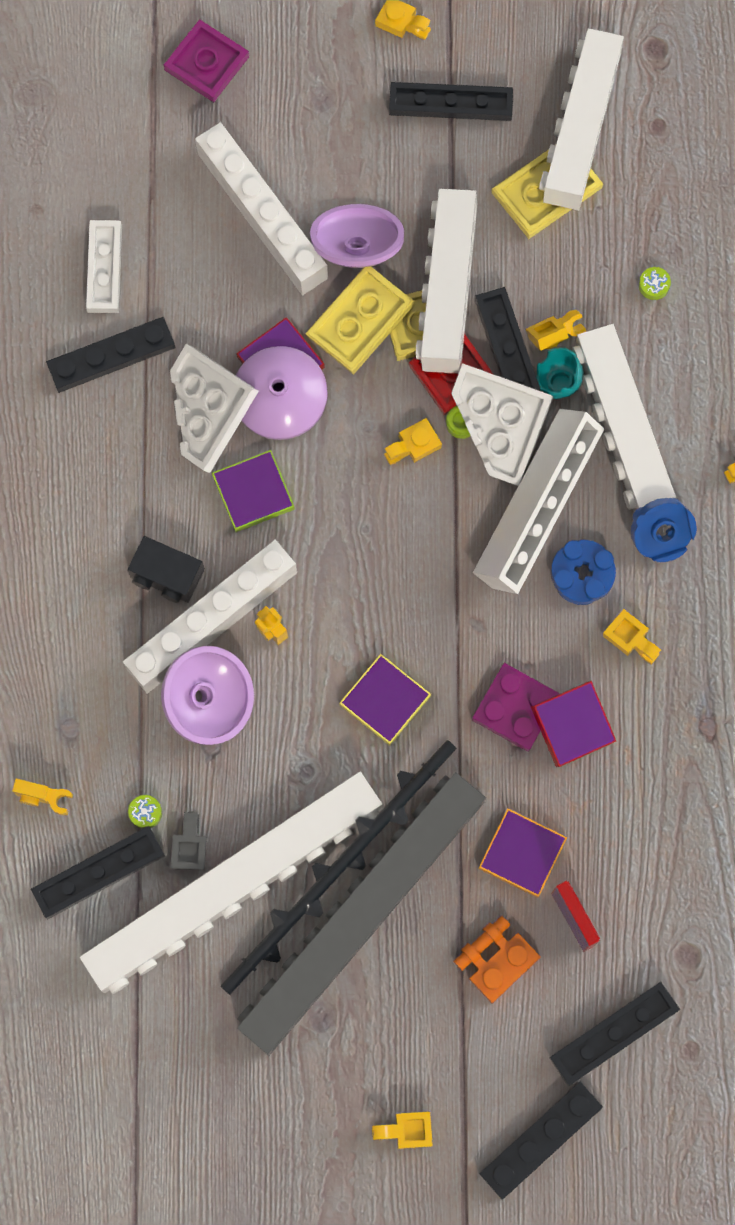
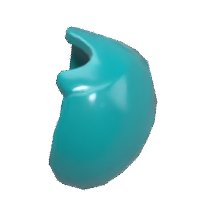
(560, 373)

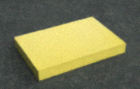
(524, 199)
(360, 319)

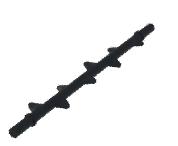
(327, 875)

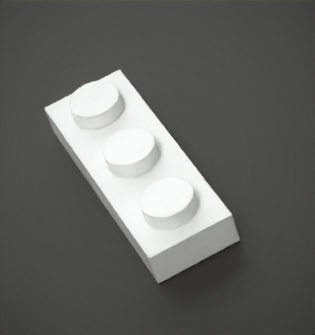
(104, 266)

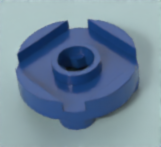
(652, 516)
(575, 555)

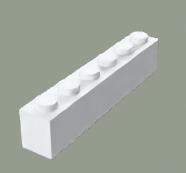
(582, 119)
(261, 208)
(448, 281)
(623, 417)
(538, 500)
(212, 614)

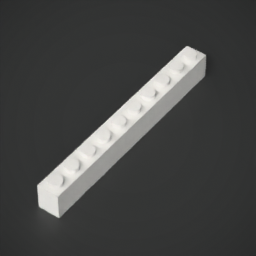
(230, 884)

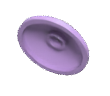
(357, 235)
(293, 409)
(224, 690)

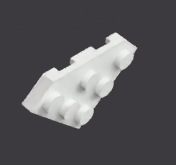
(207, 405)
(501, 420)

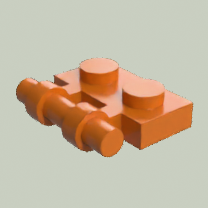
(503, 967)

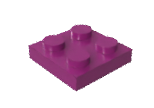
(206, 60)
(508, 706)

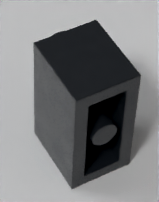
(165, 570)

